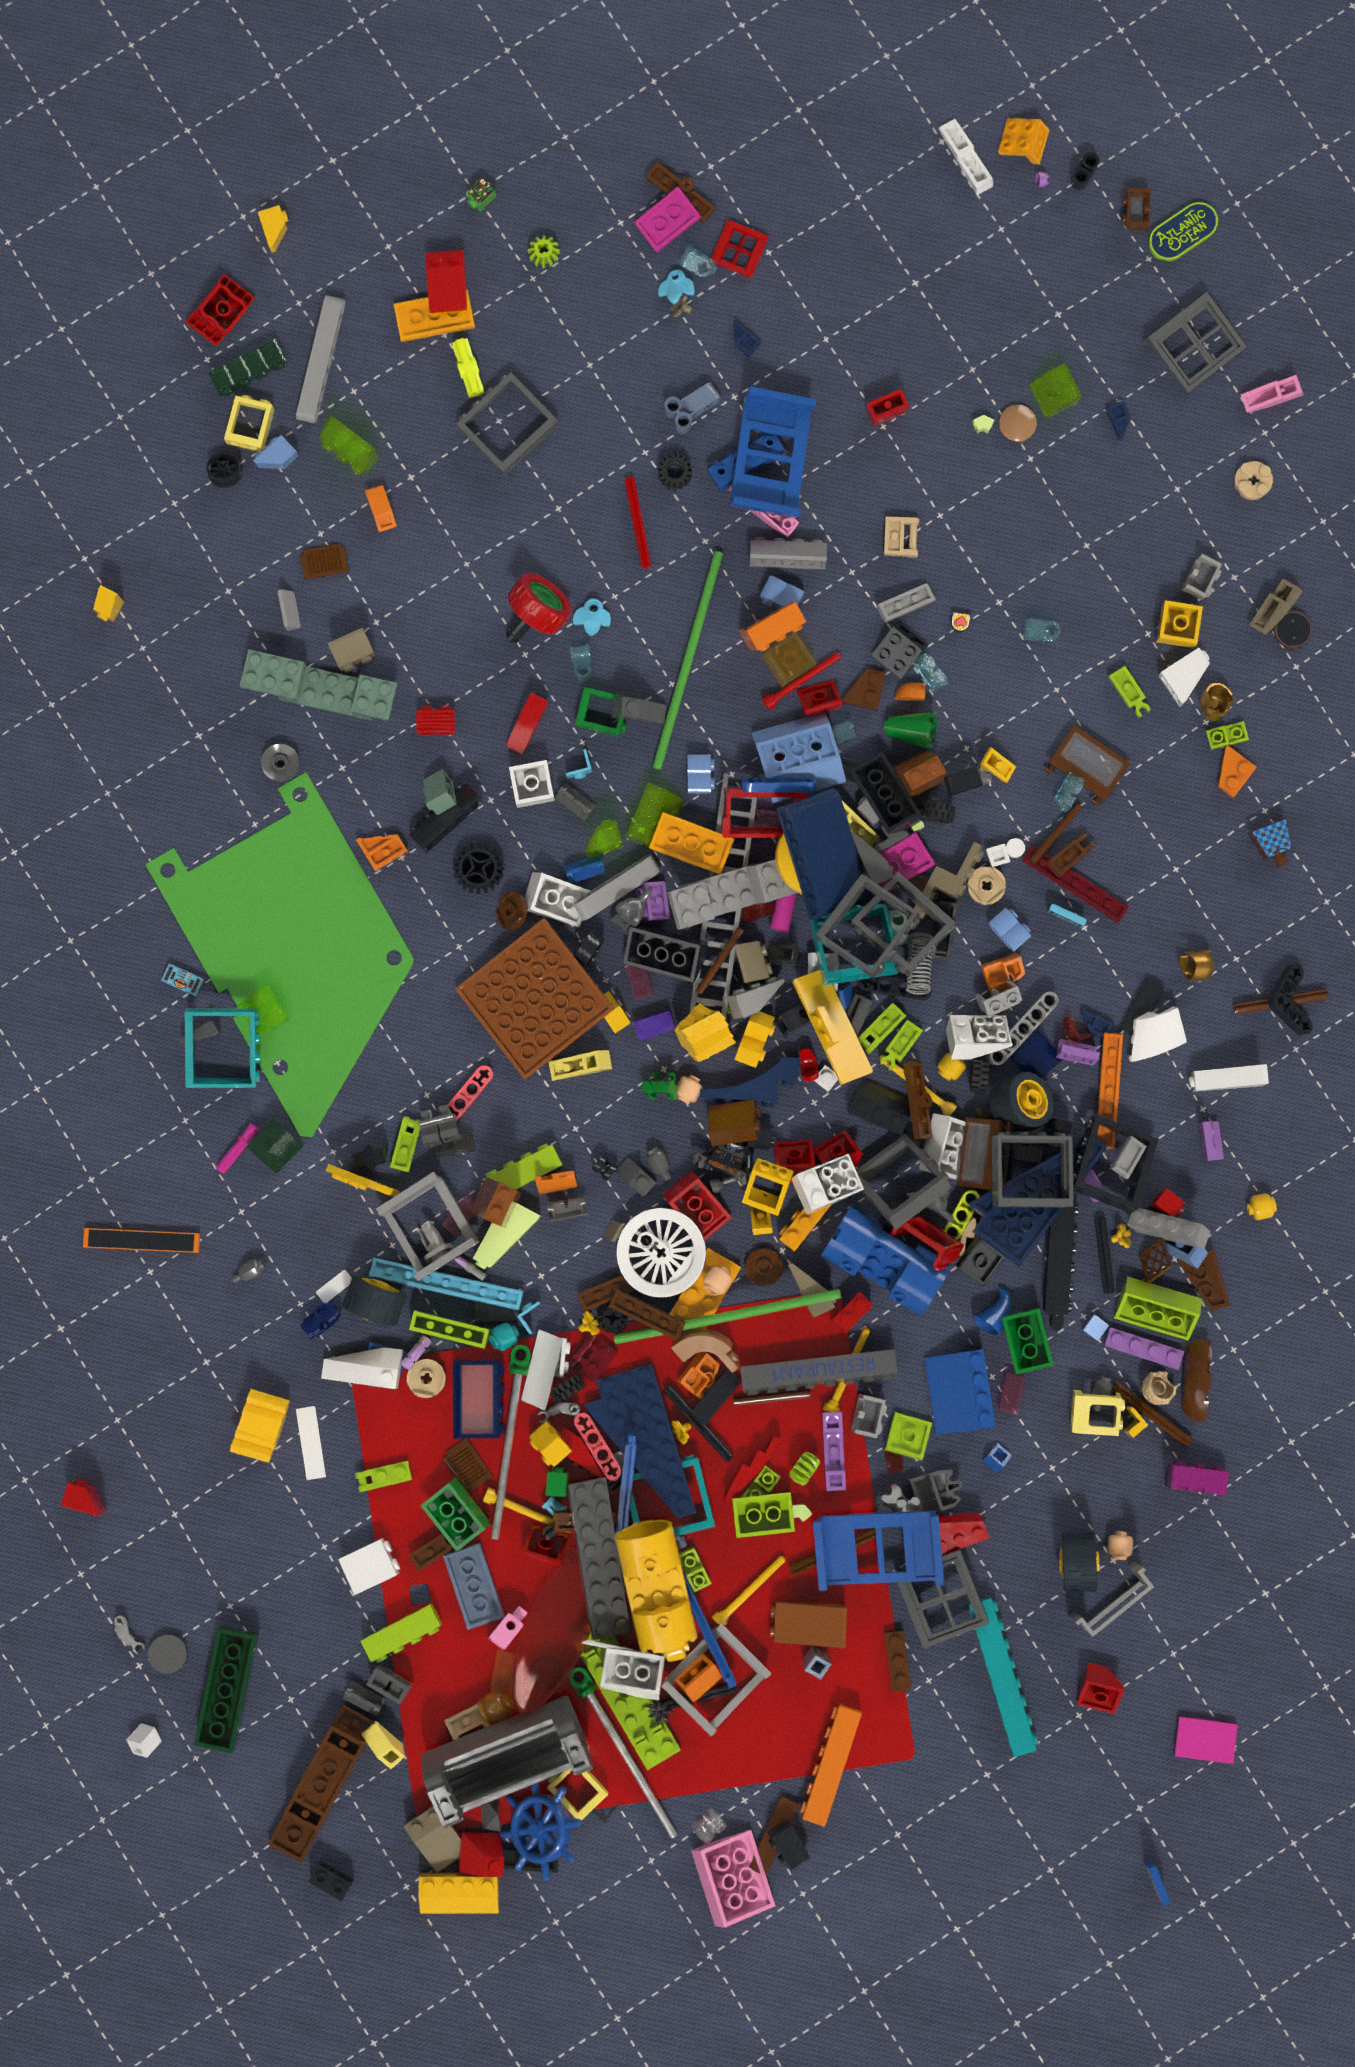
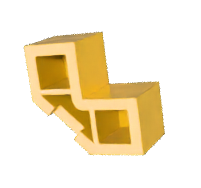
(754, 1039)
(549, 1444)

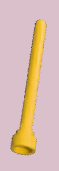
(947, 1107)
(832, 1405)
(491, 1497)
(722, 1616)

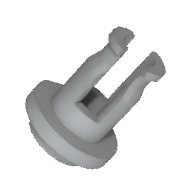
(433, 1242)

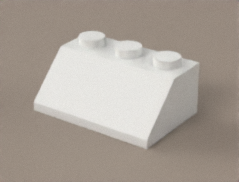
(945, 1145)

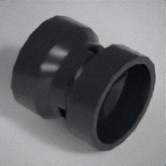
(605, 1168)

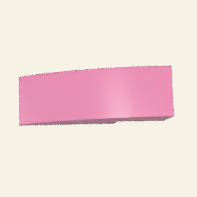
(1272, 394)

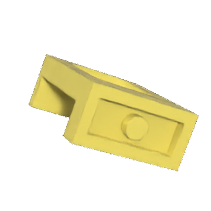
(1081, 1408)

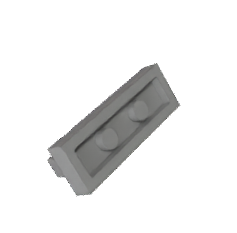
(906, 603)

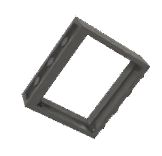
(527, 446)
(921, 901)
(845, 905)
(1066, 1170)
(916, 1202)

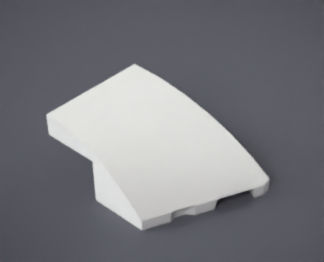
(1156, 1034)

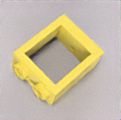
(243, 441)
(590, 1805)

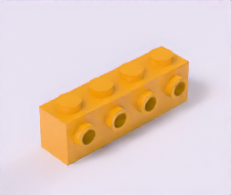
(800, 1227)

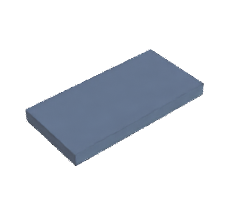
(473, 1586)

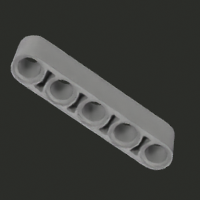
(616, 887)
(1030, 1023)

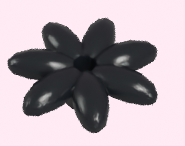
(664, 1711)

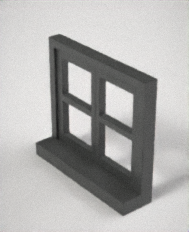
(1180, 321)
(916, 1609)

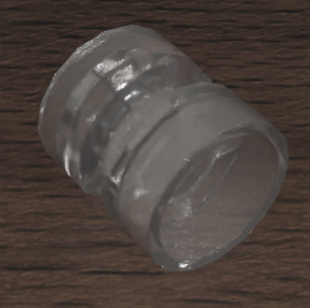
(708, 1826)

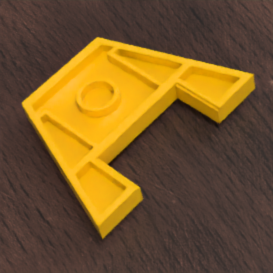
(359, 1181)

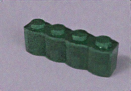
(247, 367)

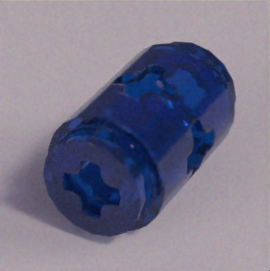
(326, 1313)

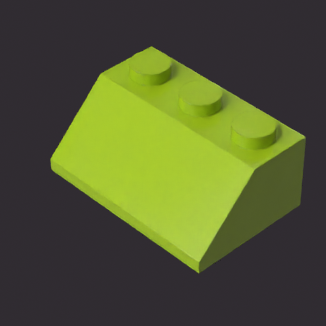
(763, 1515)

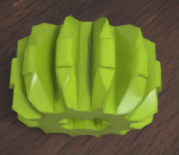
(541, 245)
(804, 1468)

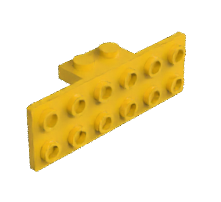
(832, 1028)

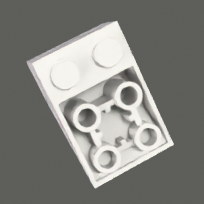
(977, 1035)
(827, 1183)

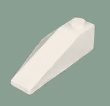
(372, 1367)

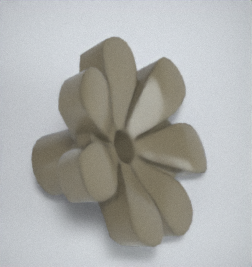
(680, 306)

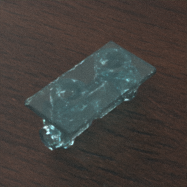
(925, 665)
(842, 732)
(1063, 799)

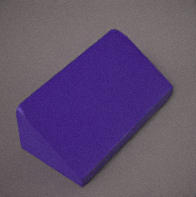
(654, 1025)

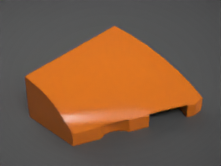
(1003, 969)
(556, 1182)
(699, 1374)

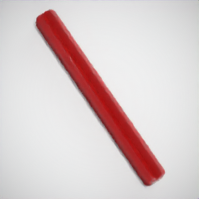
(637, 522)

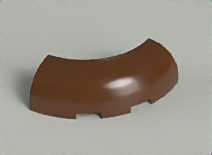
(1197, 1380)

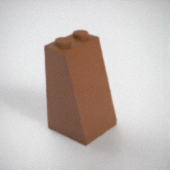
(920, 773)
(495, 1202)
(809, 1623)

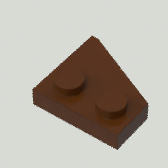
(866, 690)

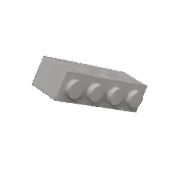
(1169, 1228)

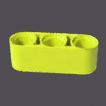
(964, 1206)

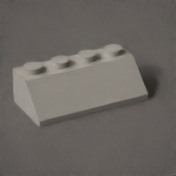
(788, 553)

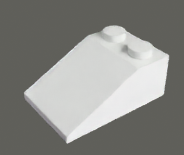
(554, 898)
(633, 1673)

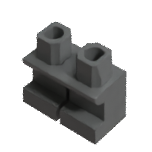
(430, 1127)

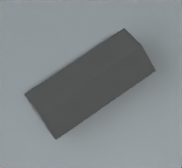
(858, 1011)

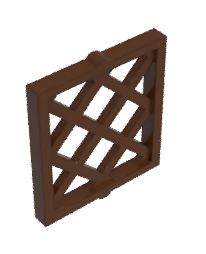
(1145, 1266)

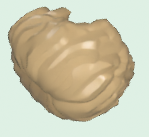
(1157, 1388)

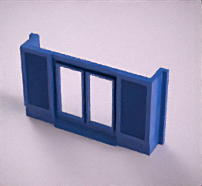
(777, 415)
(837, 1548)

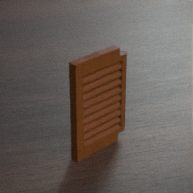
(324, 561)
(467, 1465)

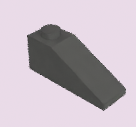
(638, 710)
(872, 863)

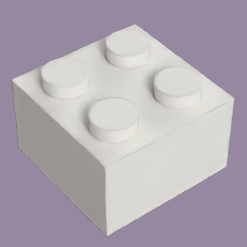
(531, 784)

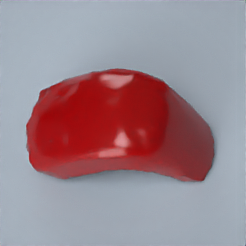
(809, 1065)

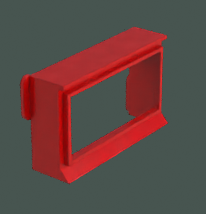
(752, 832)

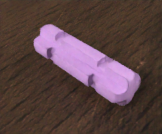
(416, 1352)

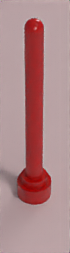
(771, 700)

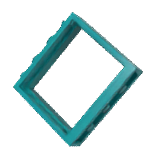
(852, 974)
(192, 1082)
(690, 1527)

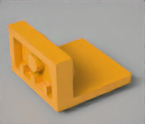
(1024, 138)

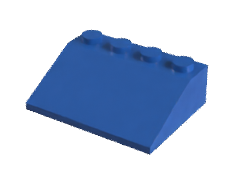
(959, 1392)

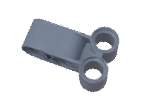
(692, 406)

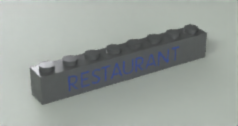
(819, 1371)

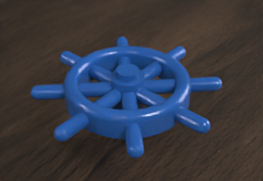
(540, 1829)

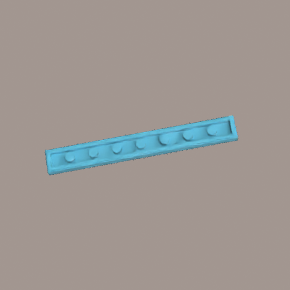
(447, 1284)

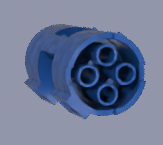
(864, 1247)

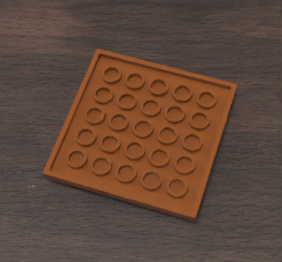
(534, 998)

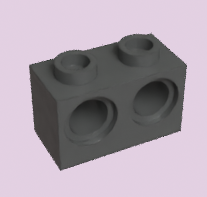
(390, 1684)

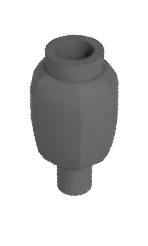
(659, 1162)
(250, 1270)
(1102, 1387)

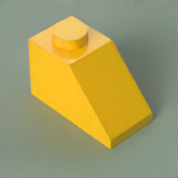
(274, 225)
(107, 604)

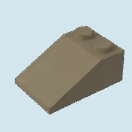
(809, 1286)
(434, 1841)

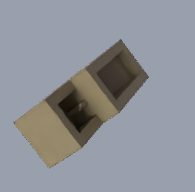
(1275, 606)

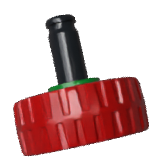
(538, 606)

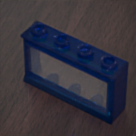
(477, 1399)

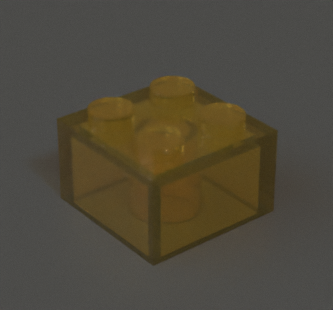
(788, 660)

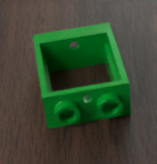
(583, 709)

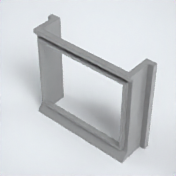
(410, 1194)
(1139, 1571)
(762, 1672)

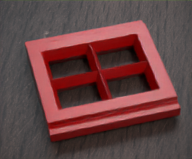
(724, 241)

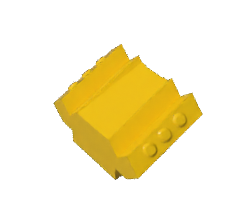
(704, 1033)
(260, 1426)

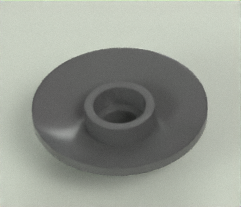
(278, 753)

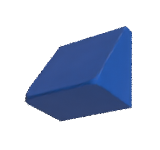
(845, 995)
(997, 1458)

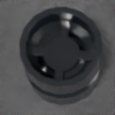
(1057, 1126)

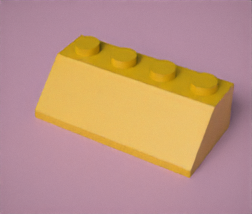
(458, 1893)

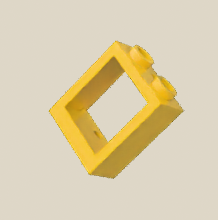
(764, 1200)

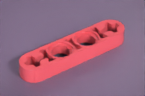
(463, 1094)
(599, 1445)

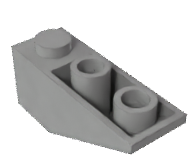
(751, 1001)

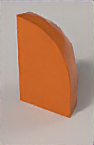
(911, 692)

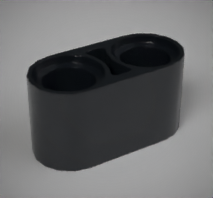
(1085, 171)
(963, 781)

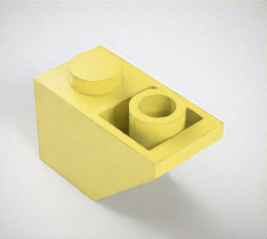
(384, 1745)

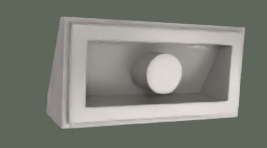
(289, 610)

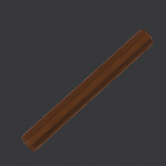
(1298, 998)
(1152, 1414)
(810, 1562)

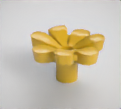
(1122, 1236)
(589, 1324)
(680, 1431)

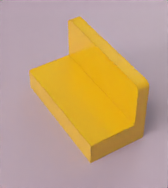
(1137, 1425)

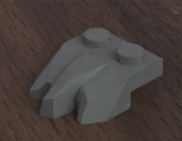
(936, 1490)

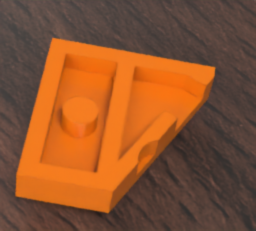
(1234, 772)
(382, 850)

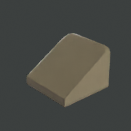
(613, 1230)

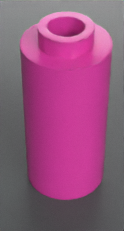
(783, 913)

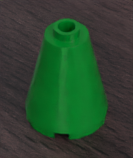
(913, 728)

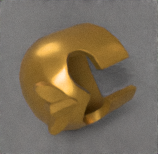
(1216, 701)
(1201, 966)

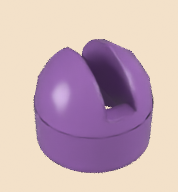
(1041, 179)

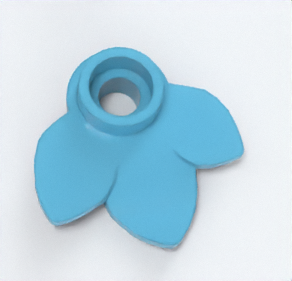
(675, 288)
(592, 619)

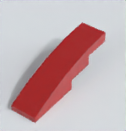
(747, 1473)

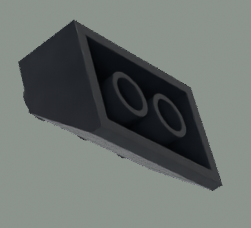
(881, 1107)

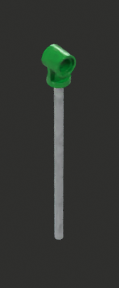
(518, 1368)
(585, 1688)

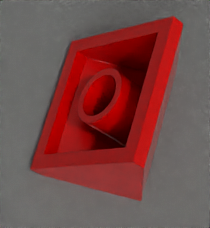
(819, 698)
(545, 1549)

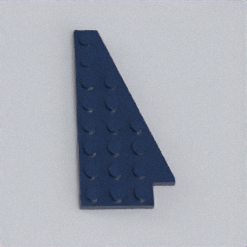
(1018, 1229)
(635, 1406)

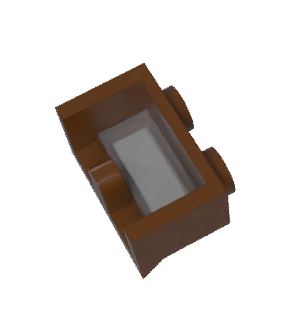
(1137, 209)

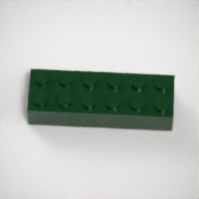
(226, 1689)

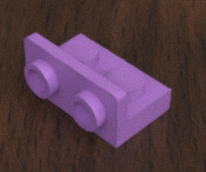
(657, 904)
(1077, 1052)
(1211, 1141)

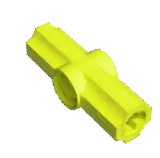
(468, 367)

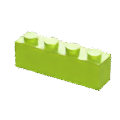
(524, 1171)
(449, 1329)
(401, 1632)

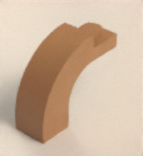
(706, 1341)

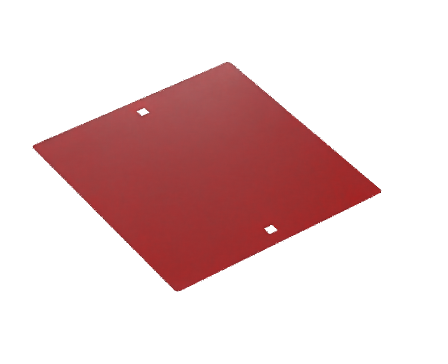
(786, 1716)

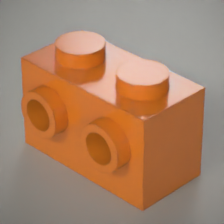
(698, 1678)

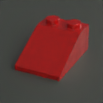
(446, 281)
(698, 1203)

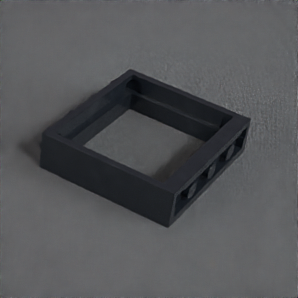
(1141, 1172)

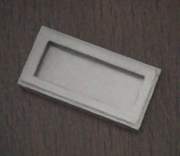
(1128, 1157)

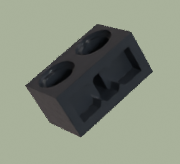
(331, 1880)

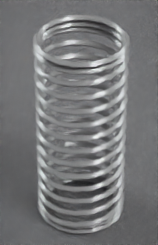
(924, 941)

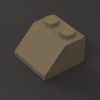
(351, 650)
(753, 962)

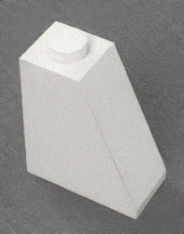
(1184, 675)

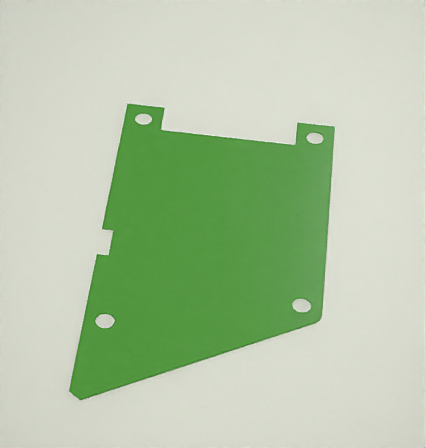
(308, 923)

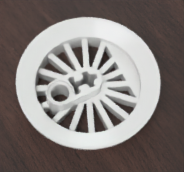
(687, 1271)

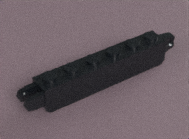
(1060, 1266)

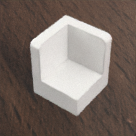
(143, 1740)

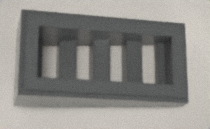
(204, 1031)

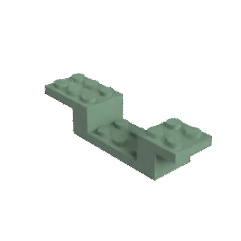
(317, 688)

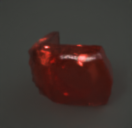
(757, 911)
(1070, 1031)
(894, 1462)

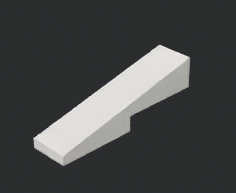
(966, 157)

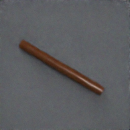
(1056, 832)
(719, 961)
(772, 1397)

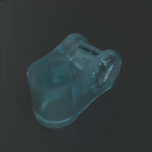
(694, 260)
(1039, 630)
(581, 659)

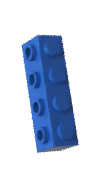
(723, 472)

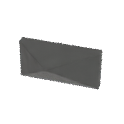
(491, 1816)

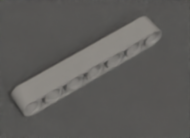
(320, 359)

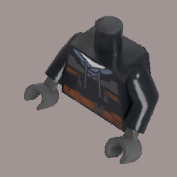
(728, 1159)

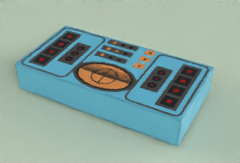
(1067, 915)
(182, 980)

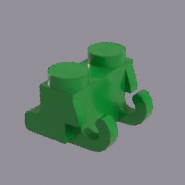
(657, 1086)

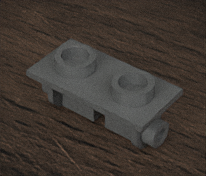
(575, 802)
(575, 1208)
(364, 1698)

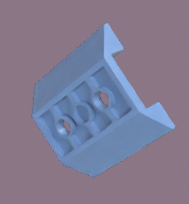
(801, 761)

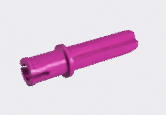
(237, 1148)

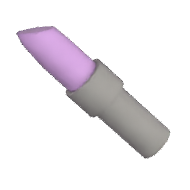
(470, 1267)

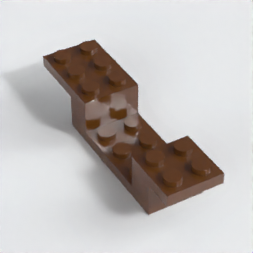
(321, 1784)

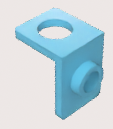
(578, 774)
(526, 1309)

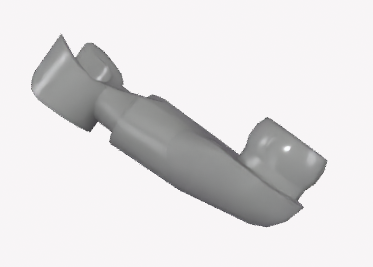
(563, 1407)
(123, 1633)

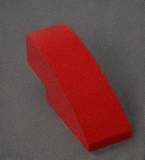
(527, 723)

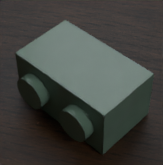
(439, 792)

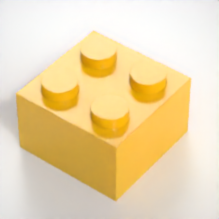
(1179, 624)

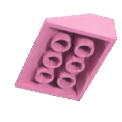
(728, 1882)

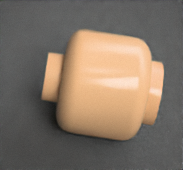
(689, 1089)
(717, 1280)
(1120, 1545)

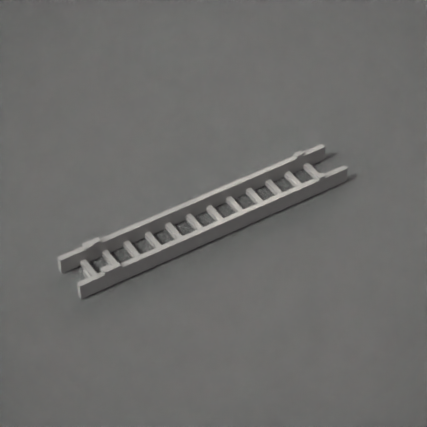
(708, 1002)

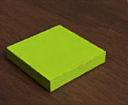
(908, 1436)

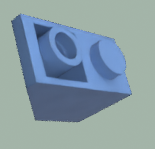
(277, 455)

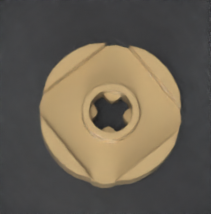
(1261, 472)
(997, 885)
(417, 1384)

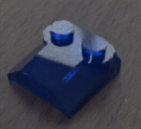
(1036, 1055)

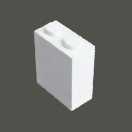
(369, 1566)

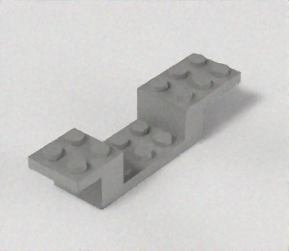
(727, 892)

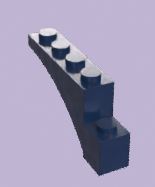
(762, 1088)

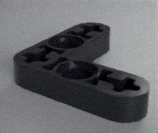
(1284, 999)

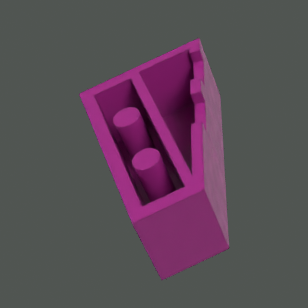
(1197, 1478)

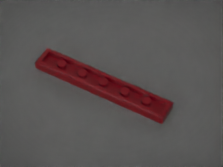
(1079, 887)

